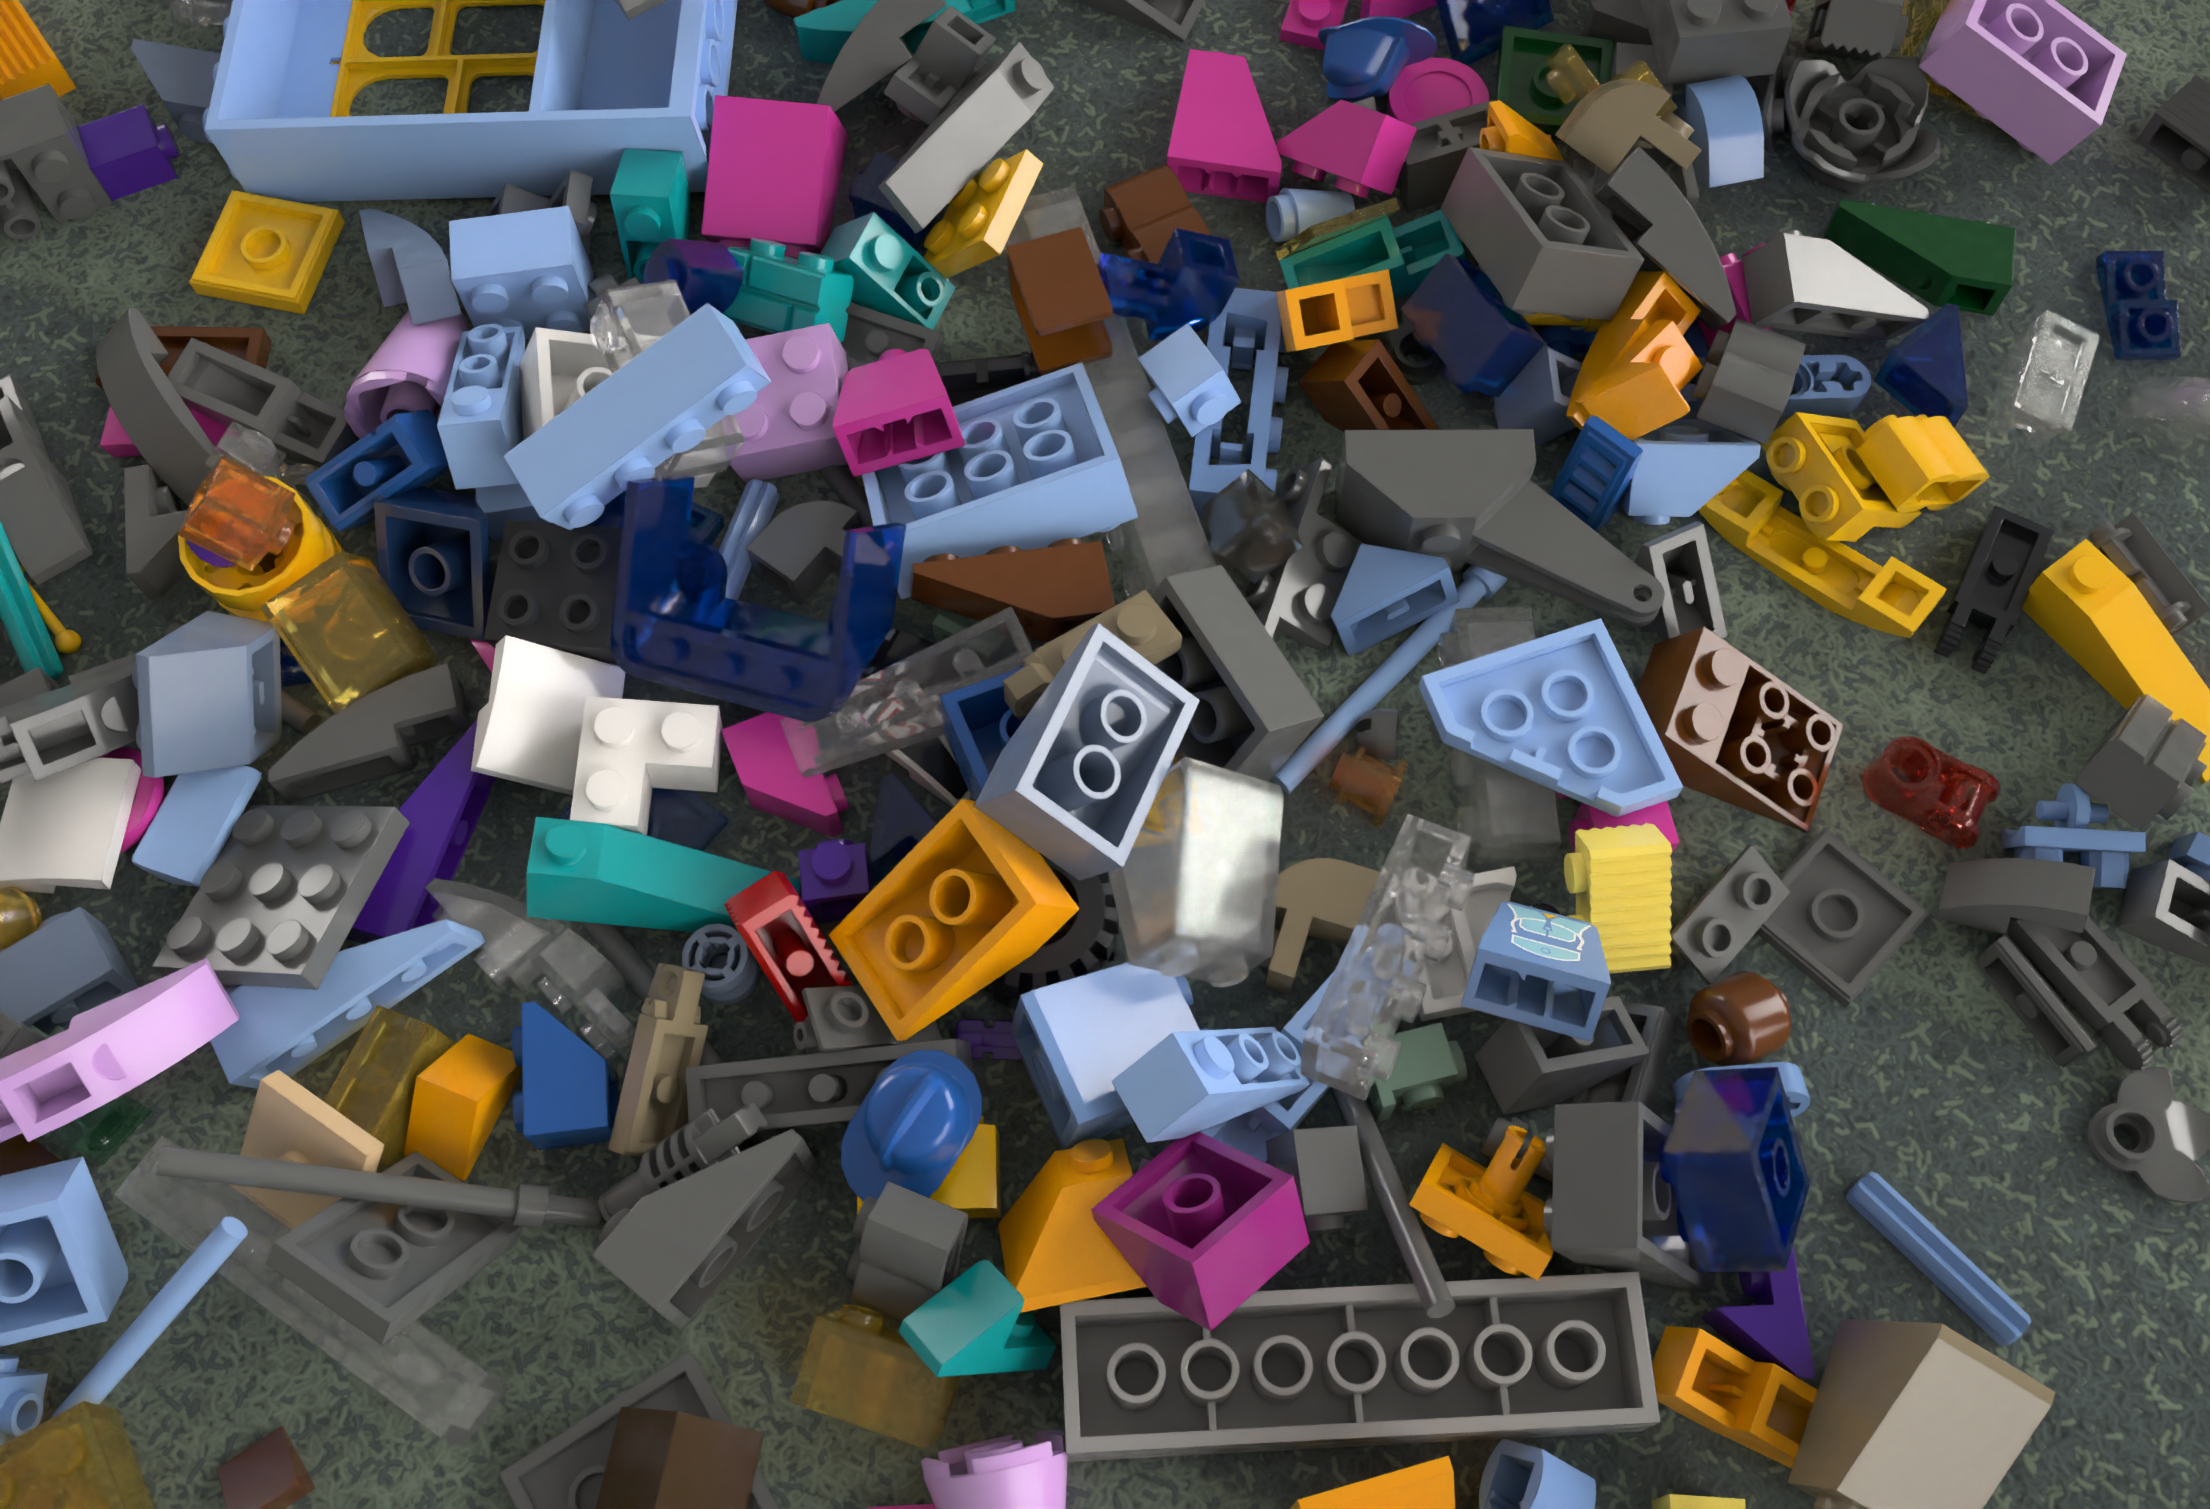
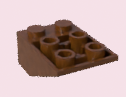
(1738, 728)

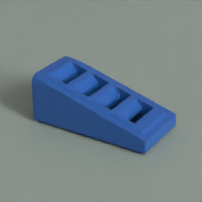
(1588, 481)

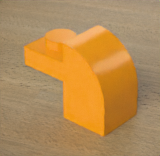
(1336, 310)

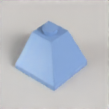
(1684, 469)

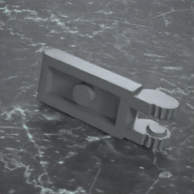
(2100, 987)

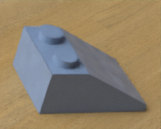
(1090, 757)

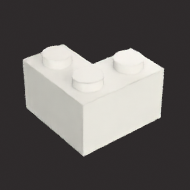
(640, 747)

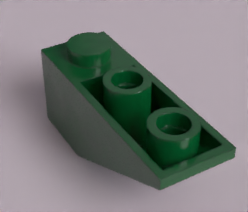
(1930, 253)

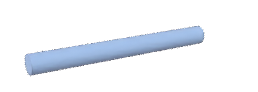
(158, 1314)

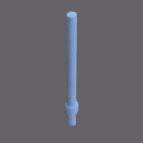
(1476, 584)

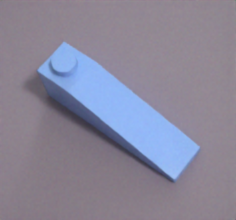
(296, 1026)

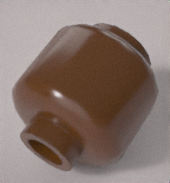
(1738, 1020)

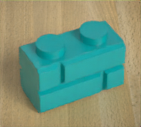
(789, 292)

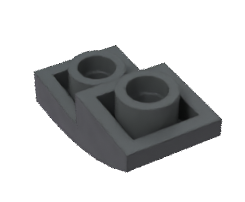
(2034, 890)

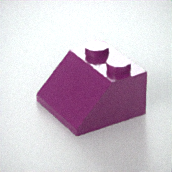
(1204, 1226)

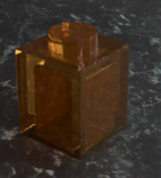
(239, 514)

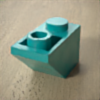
(649, 204)
(888, 271)

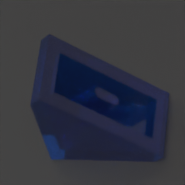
(1929, 368)

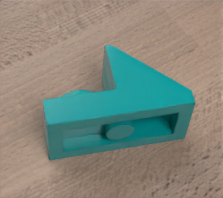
(977, 1327)

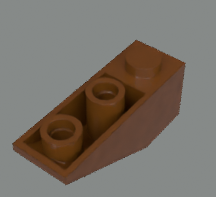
(1046, 586)

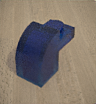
(1183, 288)

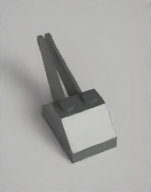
(1475, 505)

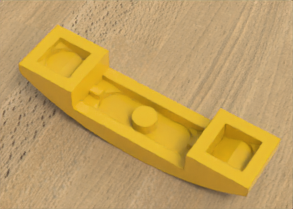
(1827, 571)

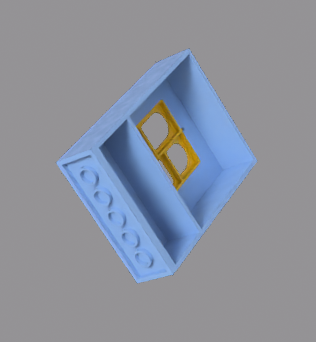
(596, 89)

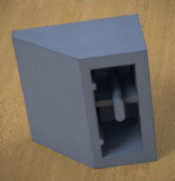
(208, 695)

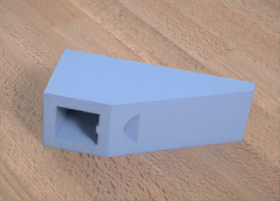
(483, 406)
(1207, 1079)

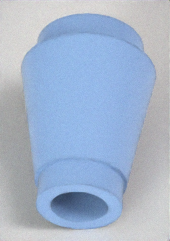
(1300, 208)

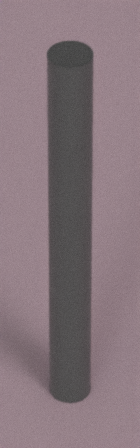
(1396, 1207)

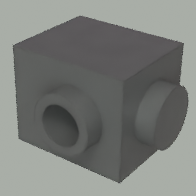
(1325, 1173)

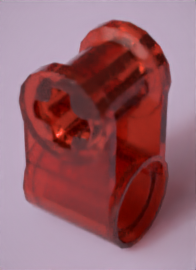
(1935, 791)

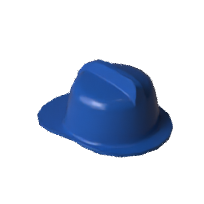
(1369, 55)
(912, 1125)

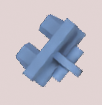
(2071, 813)

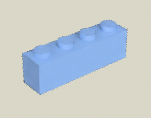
(638, 419)

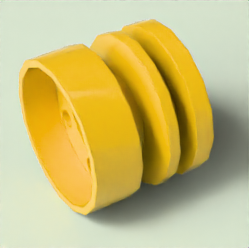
(246, 591)

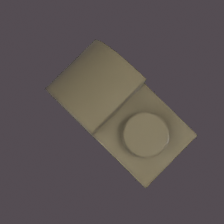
(1618, 114)
(1318, 901)

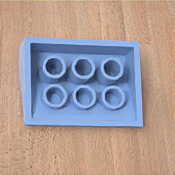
(1029, 475)

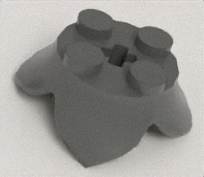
(1861, 126)

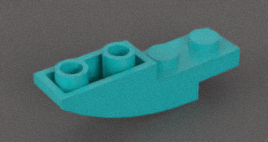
(828, 28)

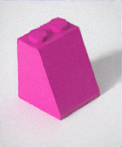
(773, 173)

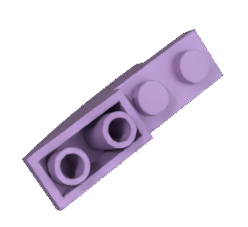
(111, 1050)

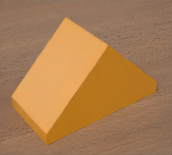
(459, 1103)

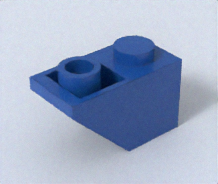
(567, 1085)

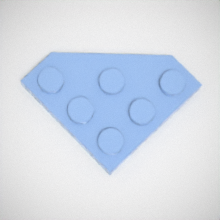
(1558, 717)

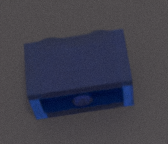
(1471, 328)

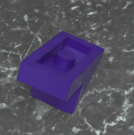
(1774, 1326)

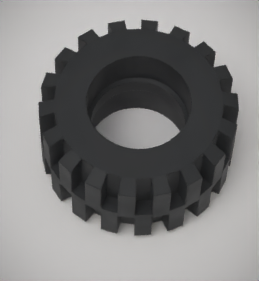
(1079, 952)

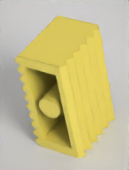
(1625, 893)

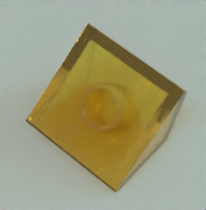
(348, 630)

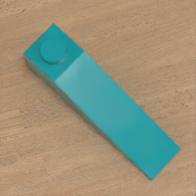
(629, 878)

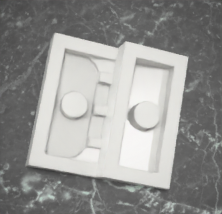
(537, 713)
(67, 826)

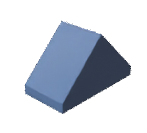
(1388, 594)

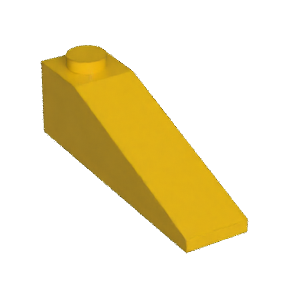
(2117, 637)

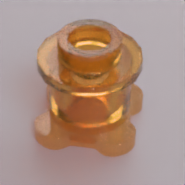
(1368, 783)

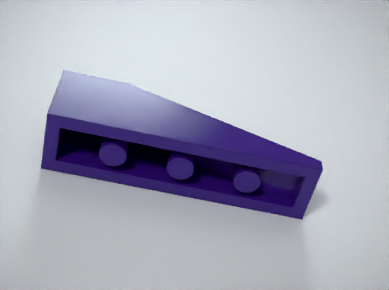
(440, 827)

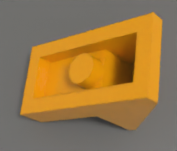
(1644, 383)

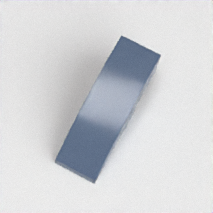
(409, 267)

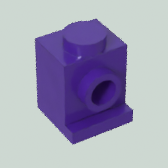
(834, 873)

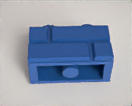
(382, 464)

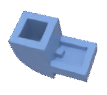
(1725, 129)

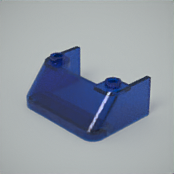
(687, 635)

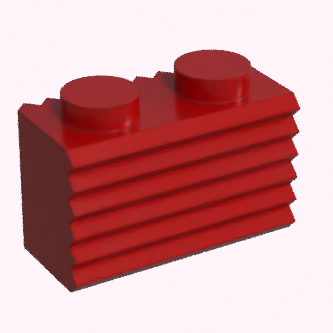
(785, 940)

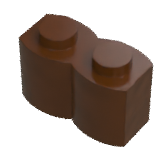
(1146, 212)

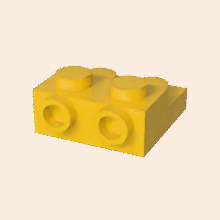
(1833, 487)

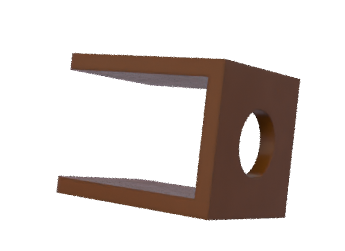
(1060, 300)

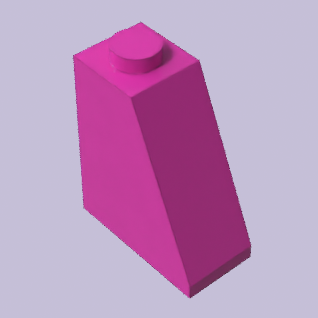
(1221, 132)

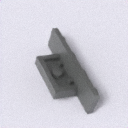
(1306, 586)

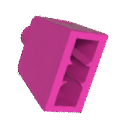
(894, 412)

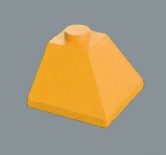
(1050, 1236)

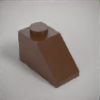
(1363, 389)

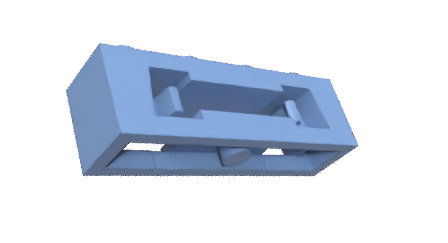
(1249, 323)

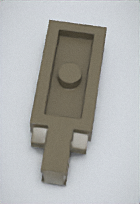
(1134, 621)
(664, 1043)

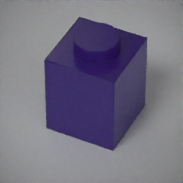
(129, 151)

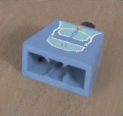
(1540, 970)

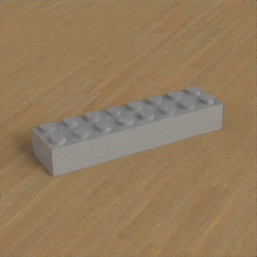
(1358, 1368)

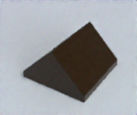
(678, 1462)

